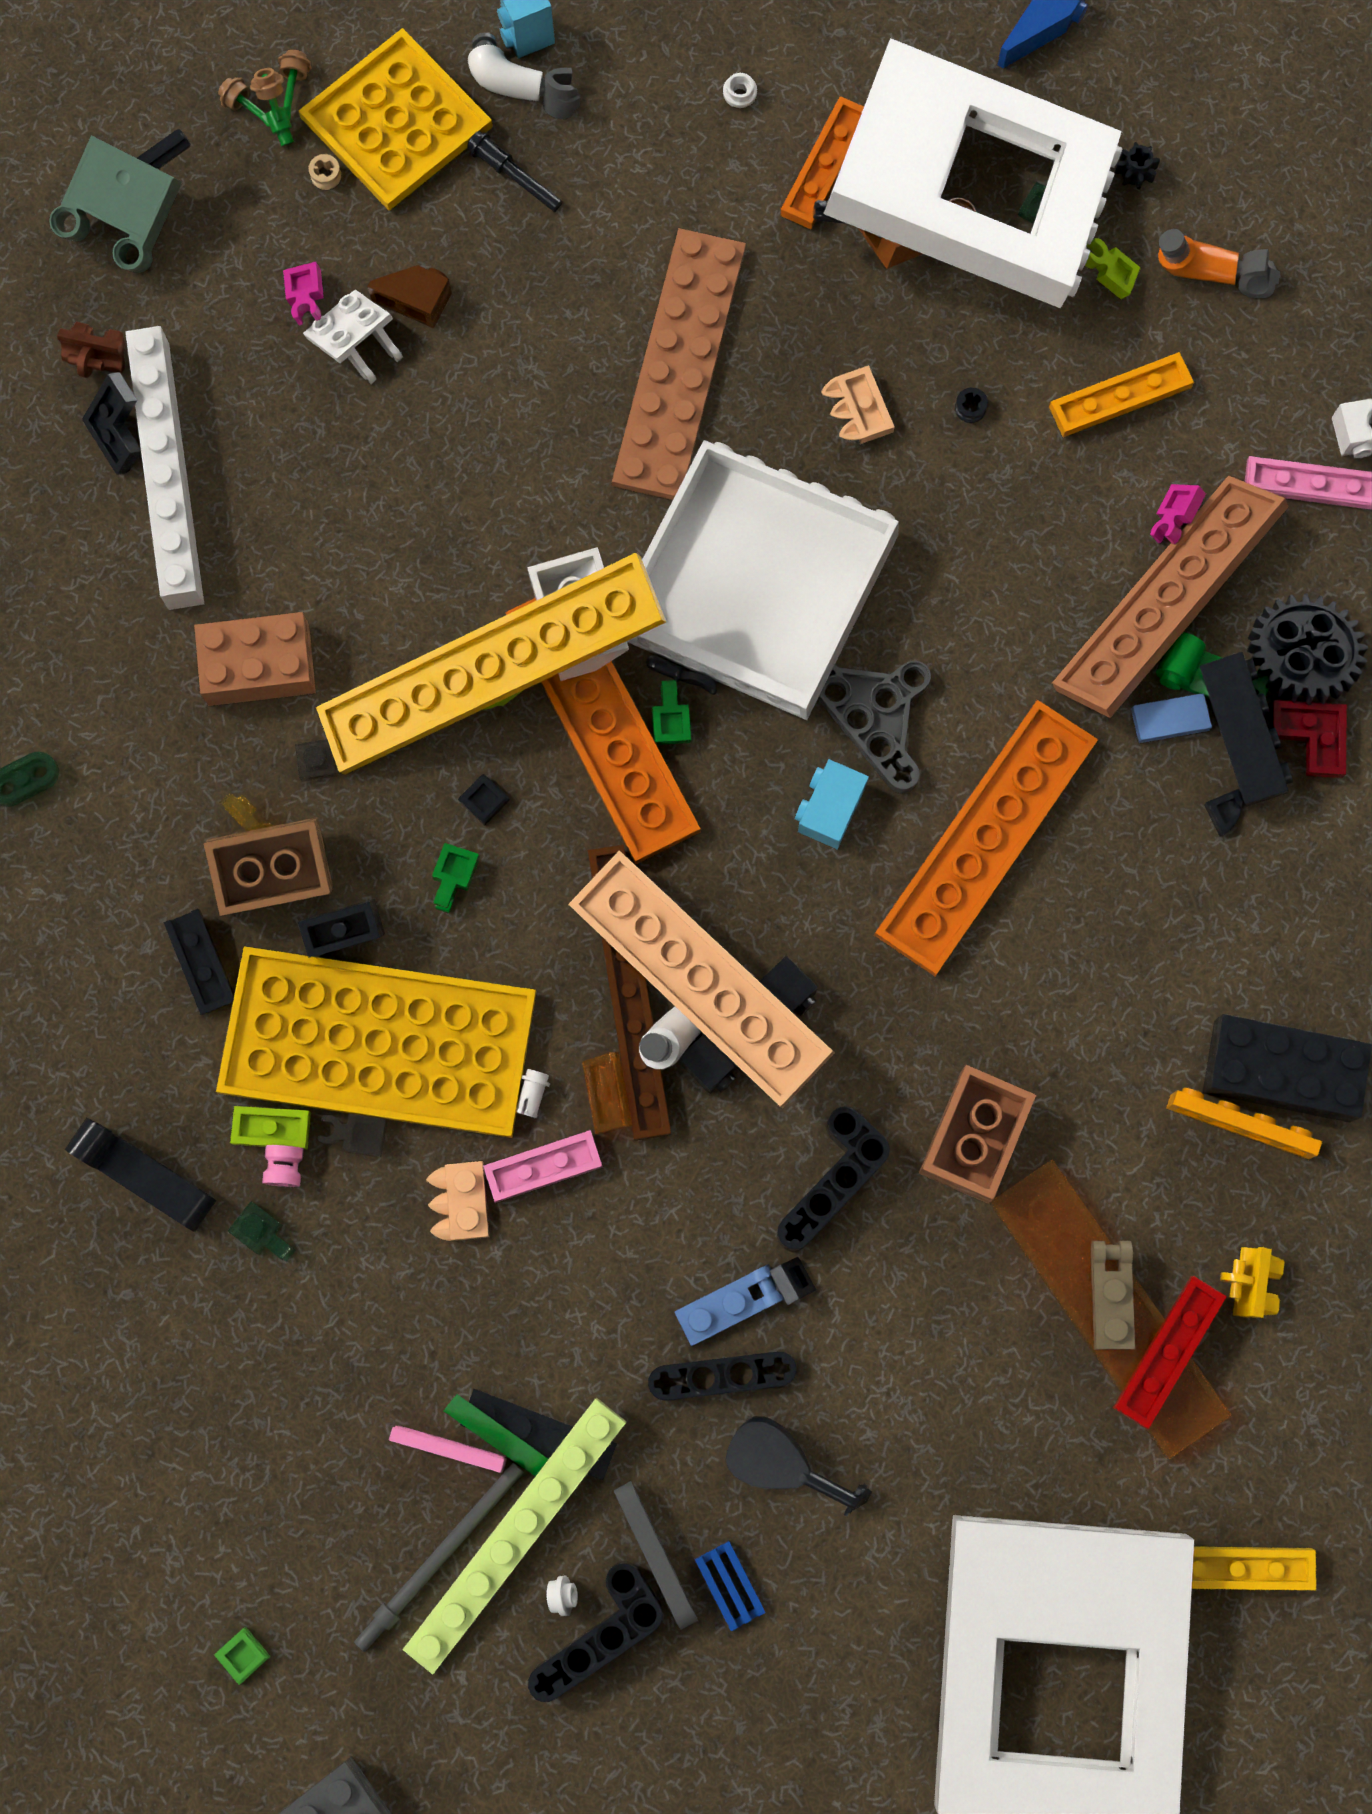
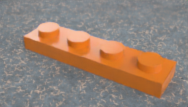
(822, 164)

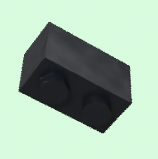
(341, 928)

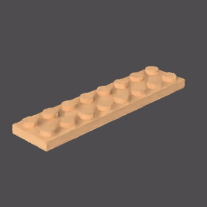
(701, 979)

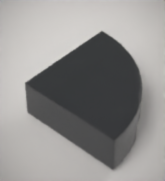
(1225, 811)

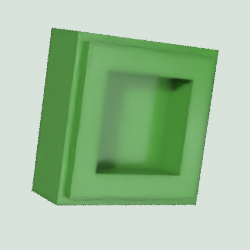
(242, 1655)

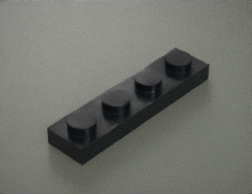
(534, 1428)

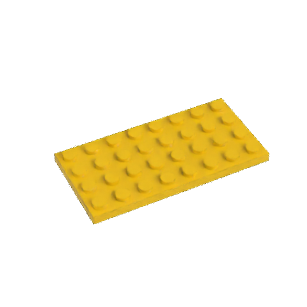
(377, 1042)

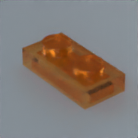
(607, 1093)

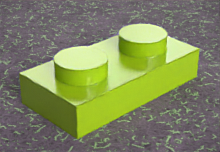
(270, 1127)

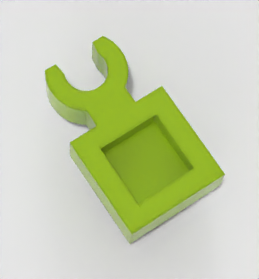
(1114, 267)

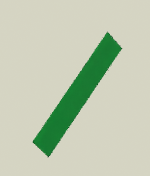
(496, 1435)

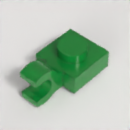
(670, 720)
(454, 871)

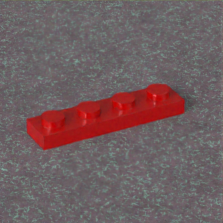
(1169, 1352)

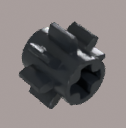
(1137, 165)

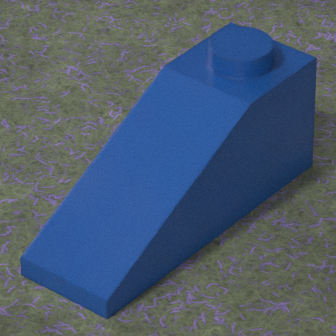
(1039, 25)

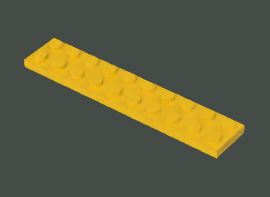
(491, 663)

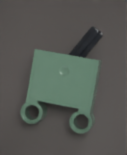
(123, 193)

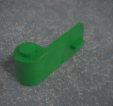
(1182, 664)

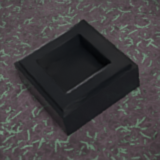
(483, 799)

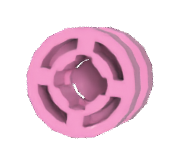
(282, 1174)

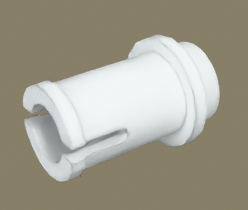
(532, 1092)

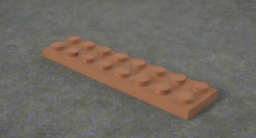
(679, 364)
(1169, 596)

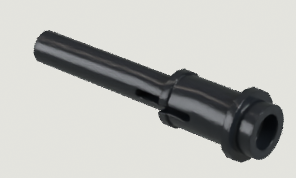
(502, 161)

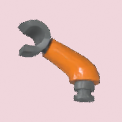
(1212, 263)

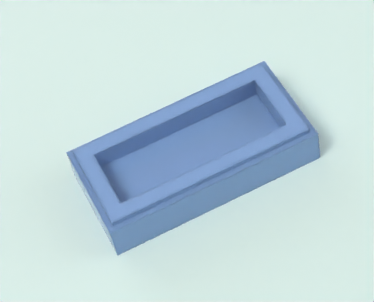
(1171, 718)

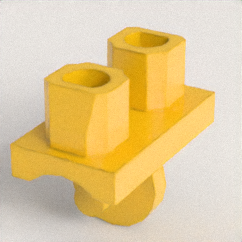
(1250, 1282)

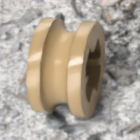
(329, 163)

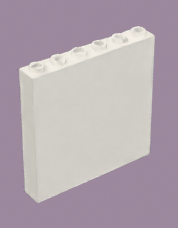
(761, 576)

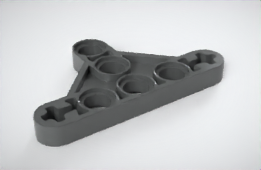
(883, 723)

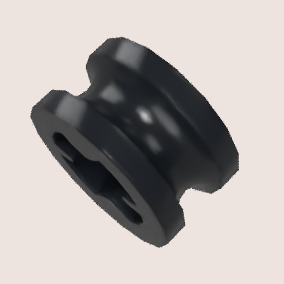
(974, 394)

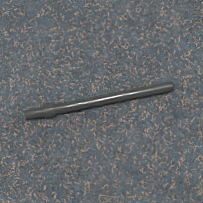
(387, 1614)

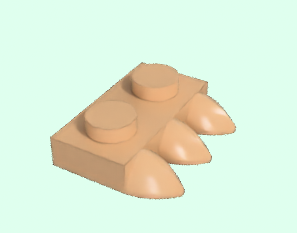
(860, 404)
(463, 1201)

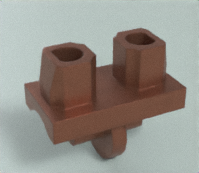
(90, 351)

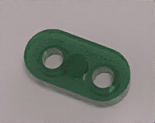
(22, 776)

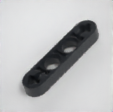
(721, 1371)

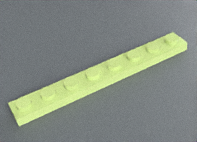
(514, 1536)

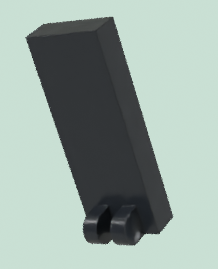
(200, 961)

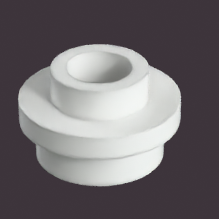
(740, 81)
(561, 1596)

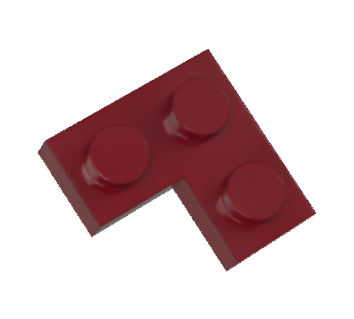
(1322, 729)

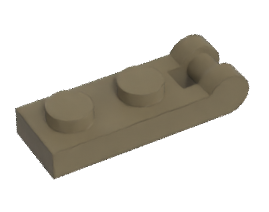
(1112, 1297)

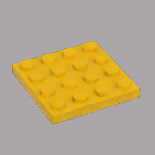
(395, 119)

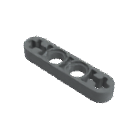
(655, 1555)

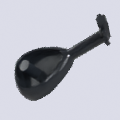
(770, 1458)

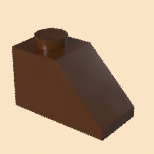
(413, 293)

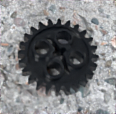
(1307, 649)

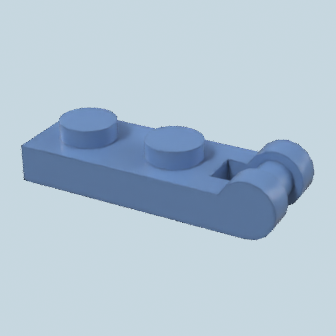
(727, 1306)

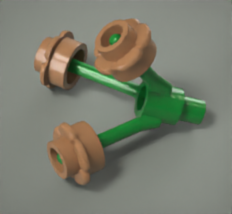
(268, 86)

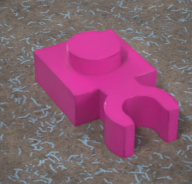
(302, 288)
(1177, 508)

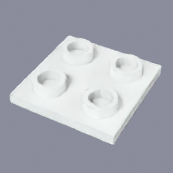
(349, 325)

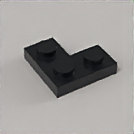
(106, 423)

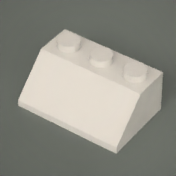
(560, 573)

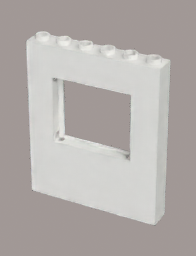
(906, 152)
(1073, 1591)

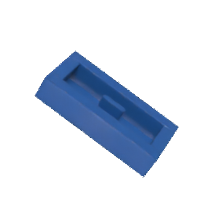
(745, 1615)

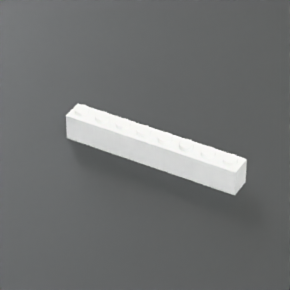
(164, 468)

